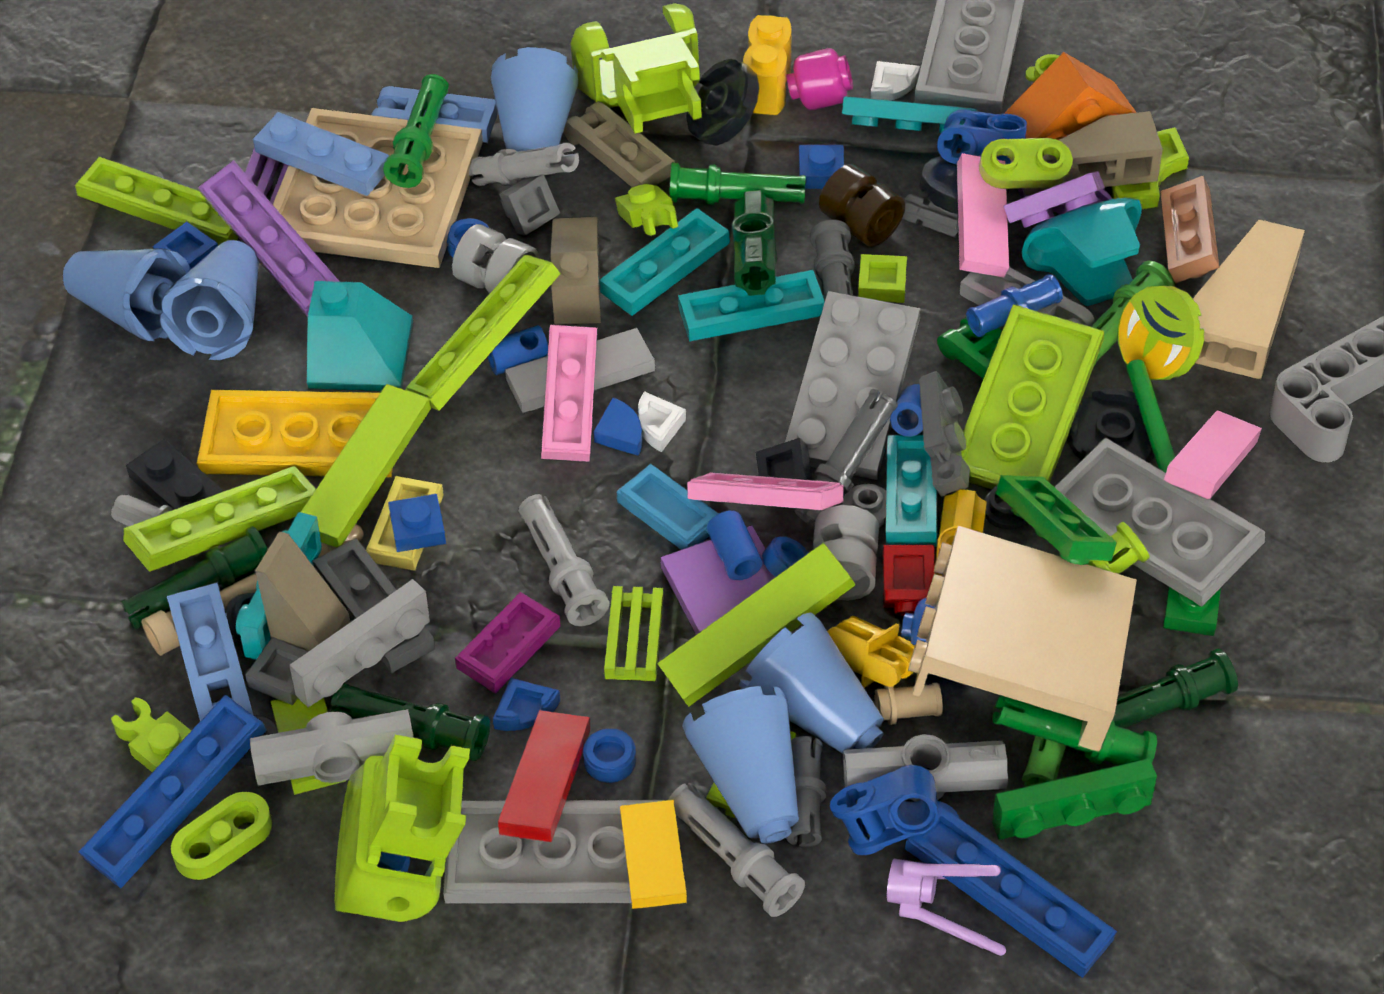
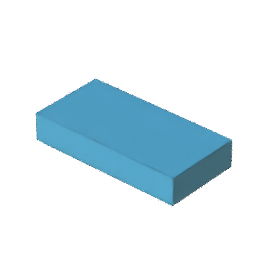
(666, 507)

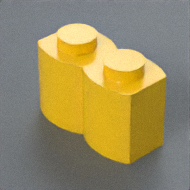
(771, 60)

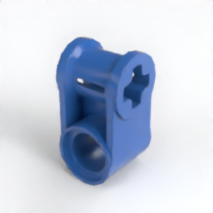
(977, 133)
(883, 809)

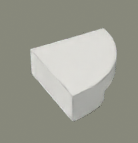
(893, 80)
(659, 420)

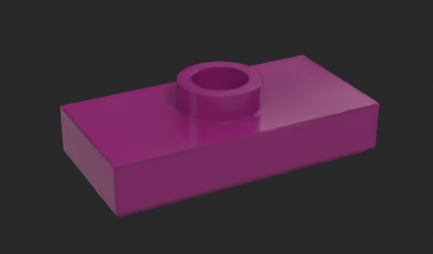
(507, 642)

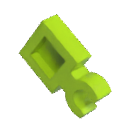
(647, 207)
(150, 738)

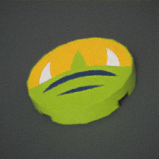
(1162, 331)

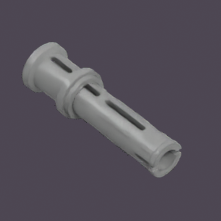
(569, 574)
(750, 862)

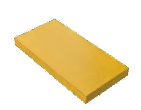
(279, 430)

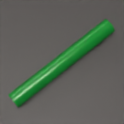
(1151, 413)

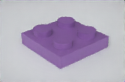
(1039, 205)

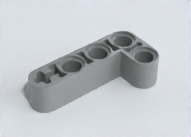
(1315, 393)

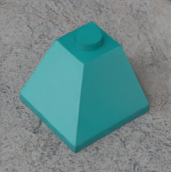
(355, 338)

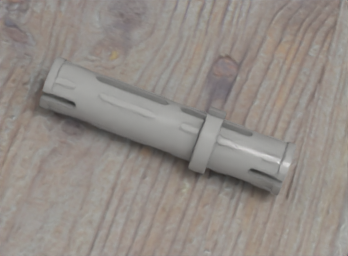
(512, 166)

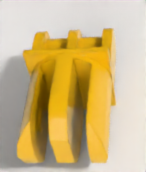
(873, 651)

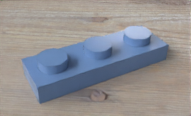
(321, 153)

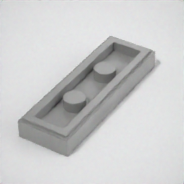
(616, 360)

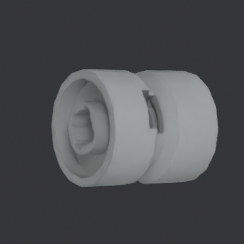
(487, 257)
(853, 540)

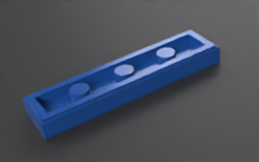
(172, 791)
(1016, 894)

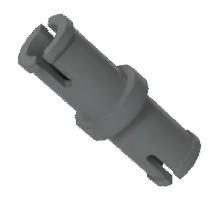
(809, 791)

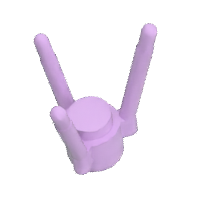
(916, 883)

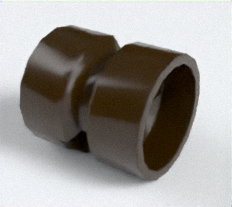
(862, 203)

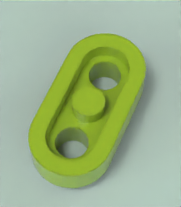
(1027, 164)
(219, 835)

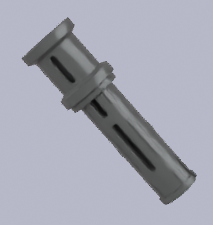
(833, 260)

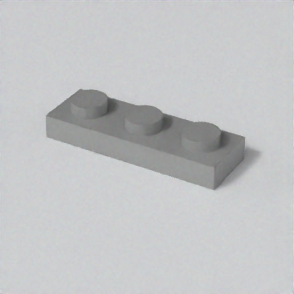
(360, 643)

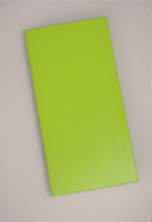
(1029, 396)

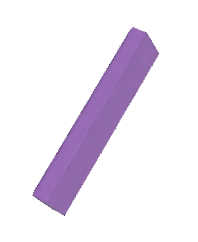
(267, 233)

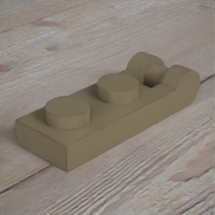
(618, 147)

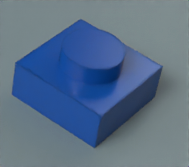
(819, 163)
(189, 243)
(417, 522)

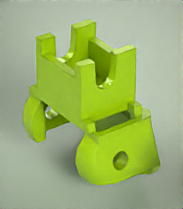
(642, 77)
(401, 810)

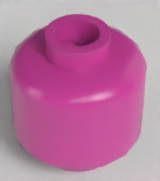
(820, 79)

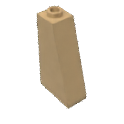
(1247, 298)

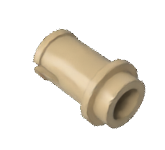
(900, 703)

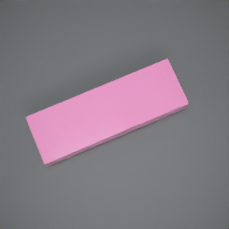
(981, 221)
(569, 393)
(1212, 454)
(765, 491)

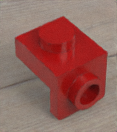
(906, 576)

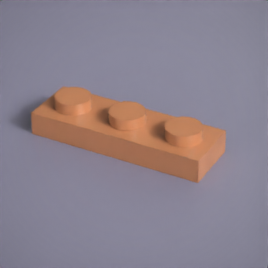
(1189, 230)

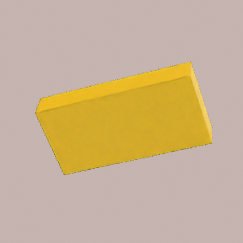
(653, 854)

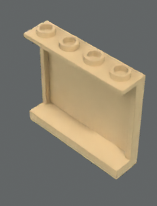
(1027, 628)

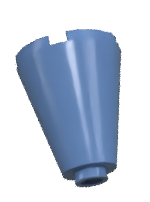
(533, 97)
(126, 285)
(214, 303)
(818, 686)
(749, 758)

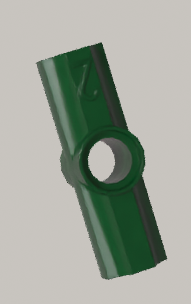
(754, 243)

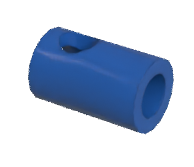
(518, 349)
(908, 415)
(734, 545)

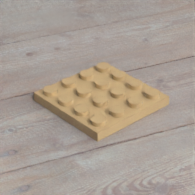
(391, 220)

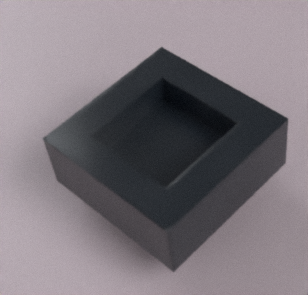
(785, 461)

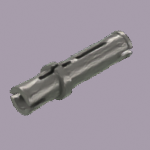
(853, 446)

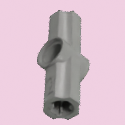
(327, 748)
(952, 765)

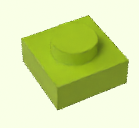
(882, 277)

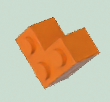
(1068, 99)

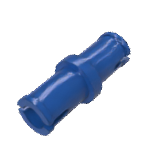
(996, 311)

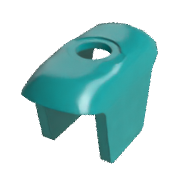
(1087, 248)

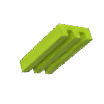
(636, 601)

